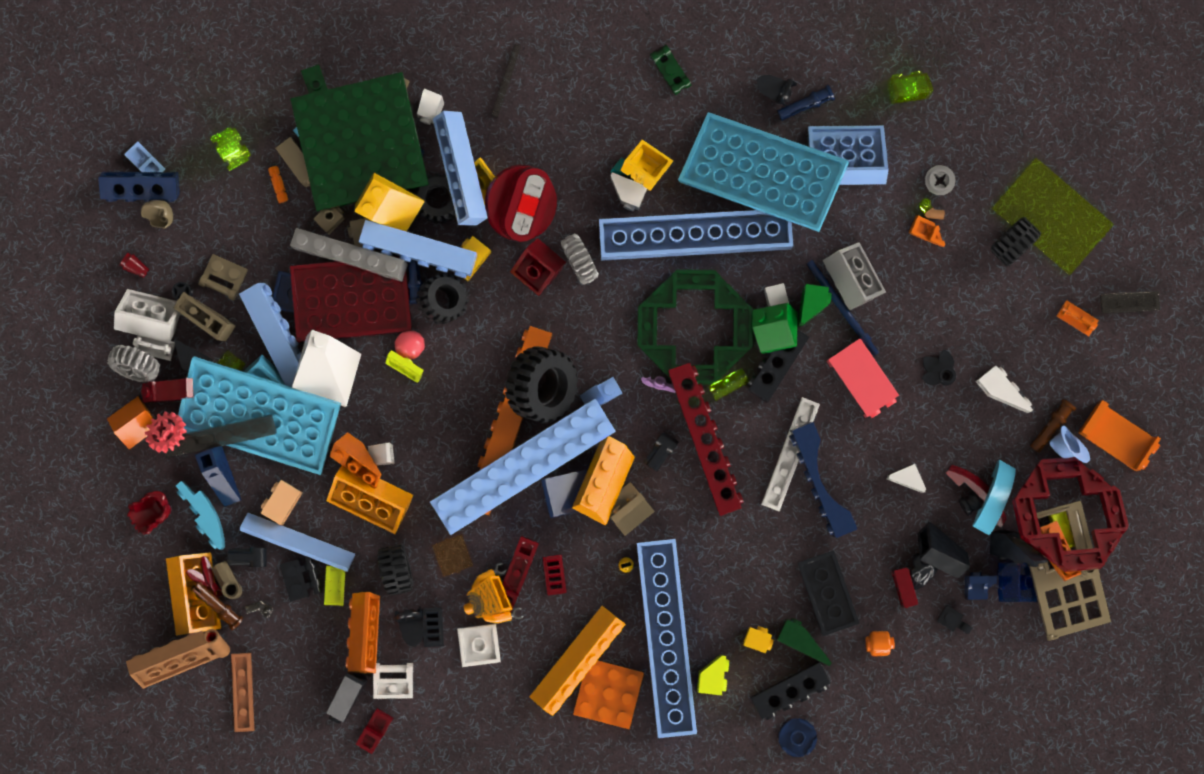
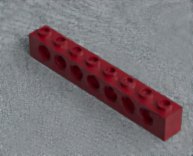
(723, 505)

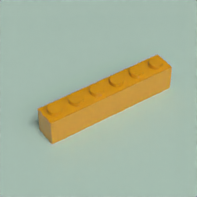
(577, 661)

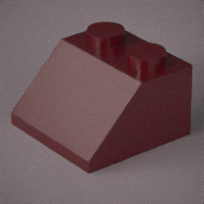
(538, 266)

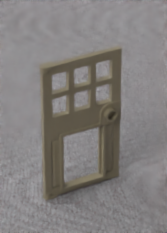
(1048, 579)

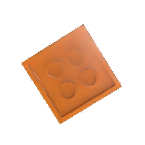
(609, 694)

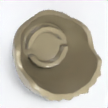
(158, 213)

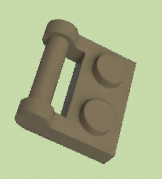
(224, 270)

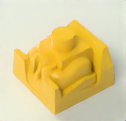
(646, 165)

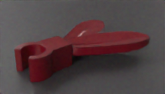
(206, 577)

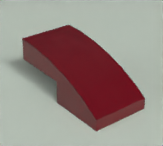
(374, 731)

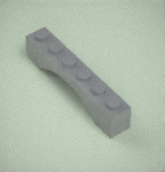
(350, 254)

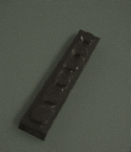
(224, 435)

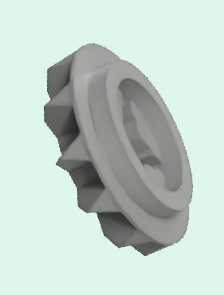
(938, 171)

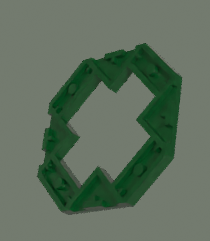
(724, 298)

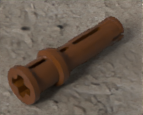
(1057, 419)
(223, 610)

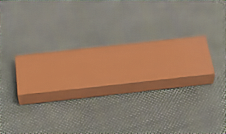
(242, 692)

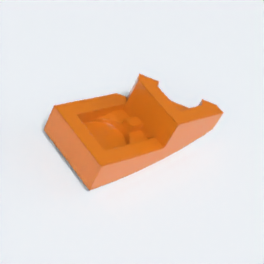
(926, 230)

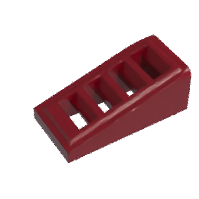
(552, 559)

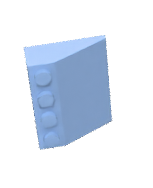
(860, 145)

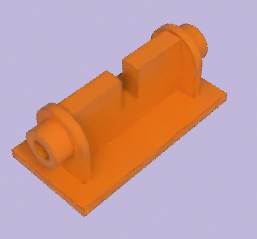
(1077, 318)

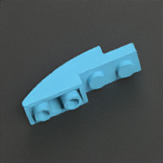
(208, 521)

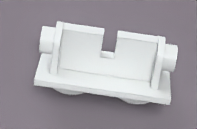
(154, 347)

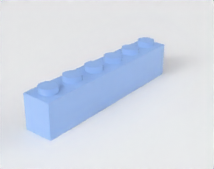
(460, 168)
(418, 248)
(273, 330)

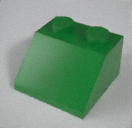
(813, 301)
(775, 327)

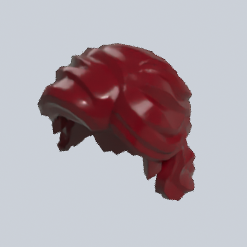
(149, 511)

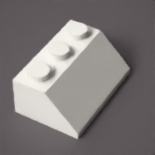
(146, 316)

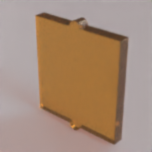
(452, 555)

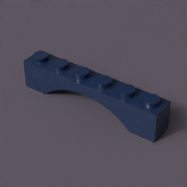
(807, 442)

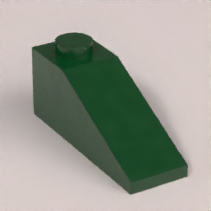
(798, 638)

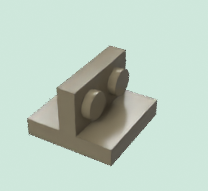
(630, 509)

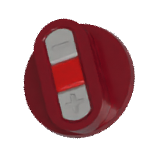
(520, 202)

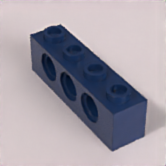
(168, 181)

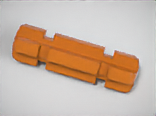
(278, 184)

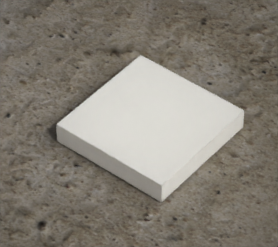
(479, 645)

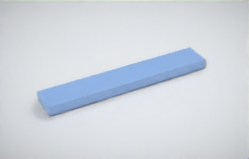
(297, 542)

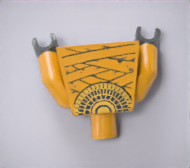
(489, 598)

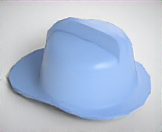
(1069, 446)

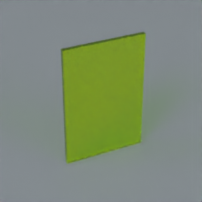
(1065, 219)

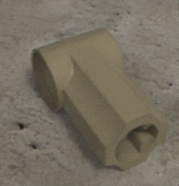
(226, 578)

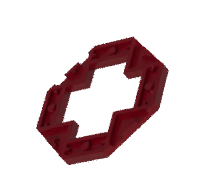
(1050, 544)

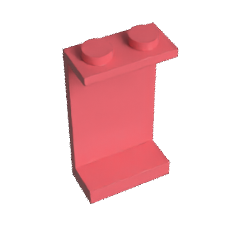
(864, 378)

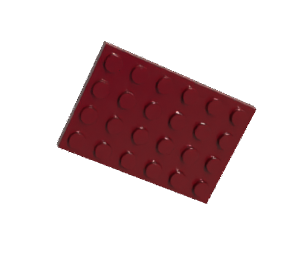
(347, 301)

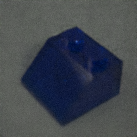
(1015, 583)

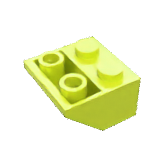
(711, 677)

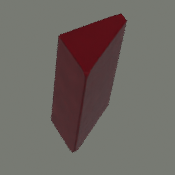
(904, 587)

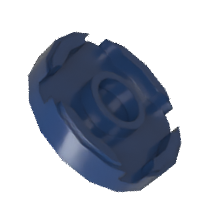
(791, 734)

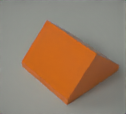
(131, 422)

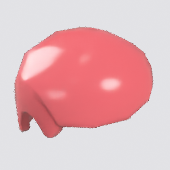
(409, 344)

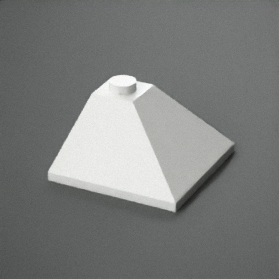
(326, 368)

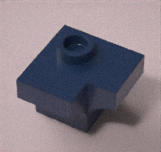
(977, 586)

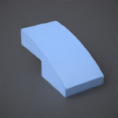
(143, 159)

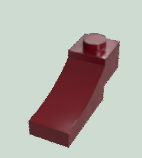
(167, 390)

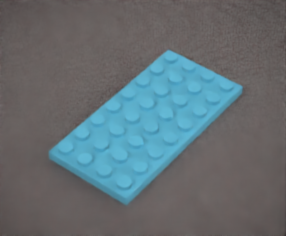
(763, 171)
(229, 396)

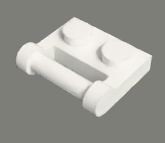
(393, 687)

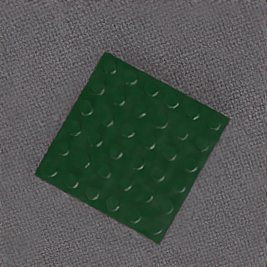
(358, 133)

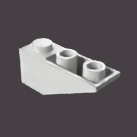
(999, 388)

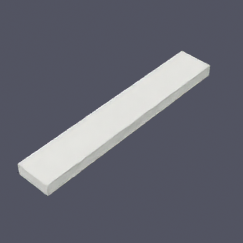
(788, 460)

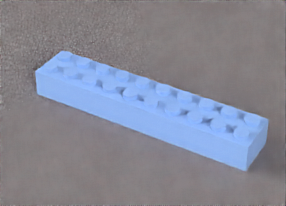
(693, 234)
(522, 466)
(666, 638)

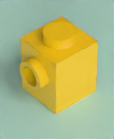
(758, 639)

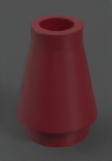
(134, 265)

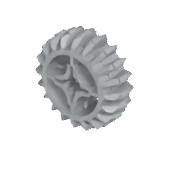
(579, 259)
(133, 363)

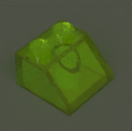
(910, 87)

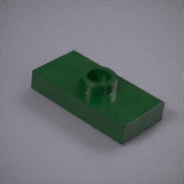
(314, 79)

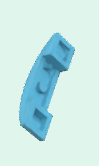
(996, 498)

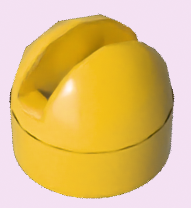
(628, 568)

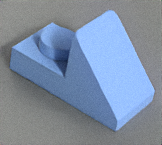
(603, 392)

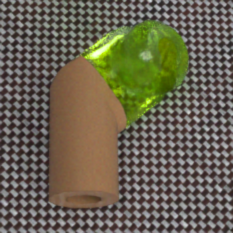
(929, 212)

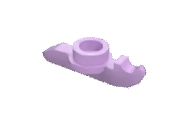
(658, 383)

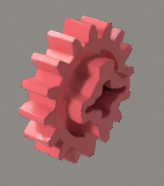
(165, 432)

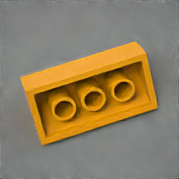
(604, 480)
(379, 506)
(189, 610)

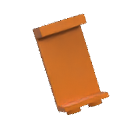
(1119, 437)

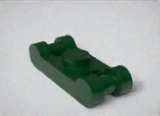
(670, 70)

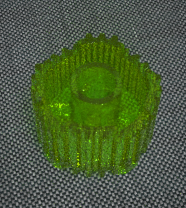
(230, 148)

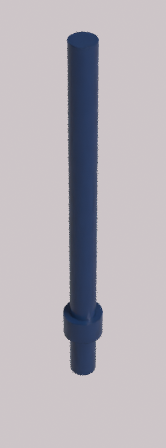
(866, 339)

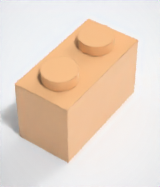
(281, 502)

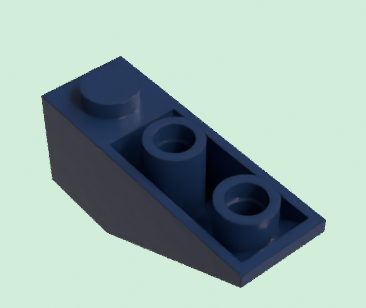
(218, 475)

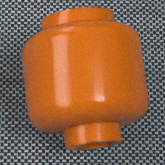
(879, 643)

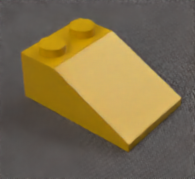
(388, 203)

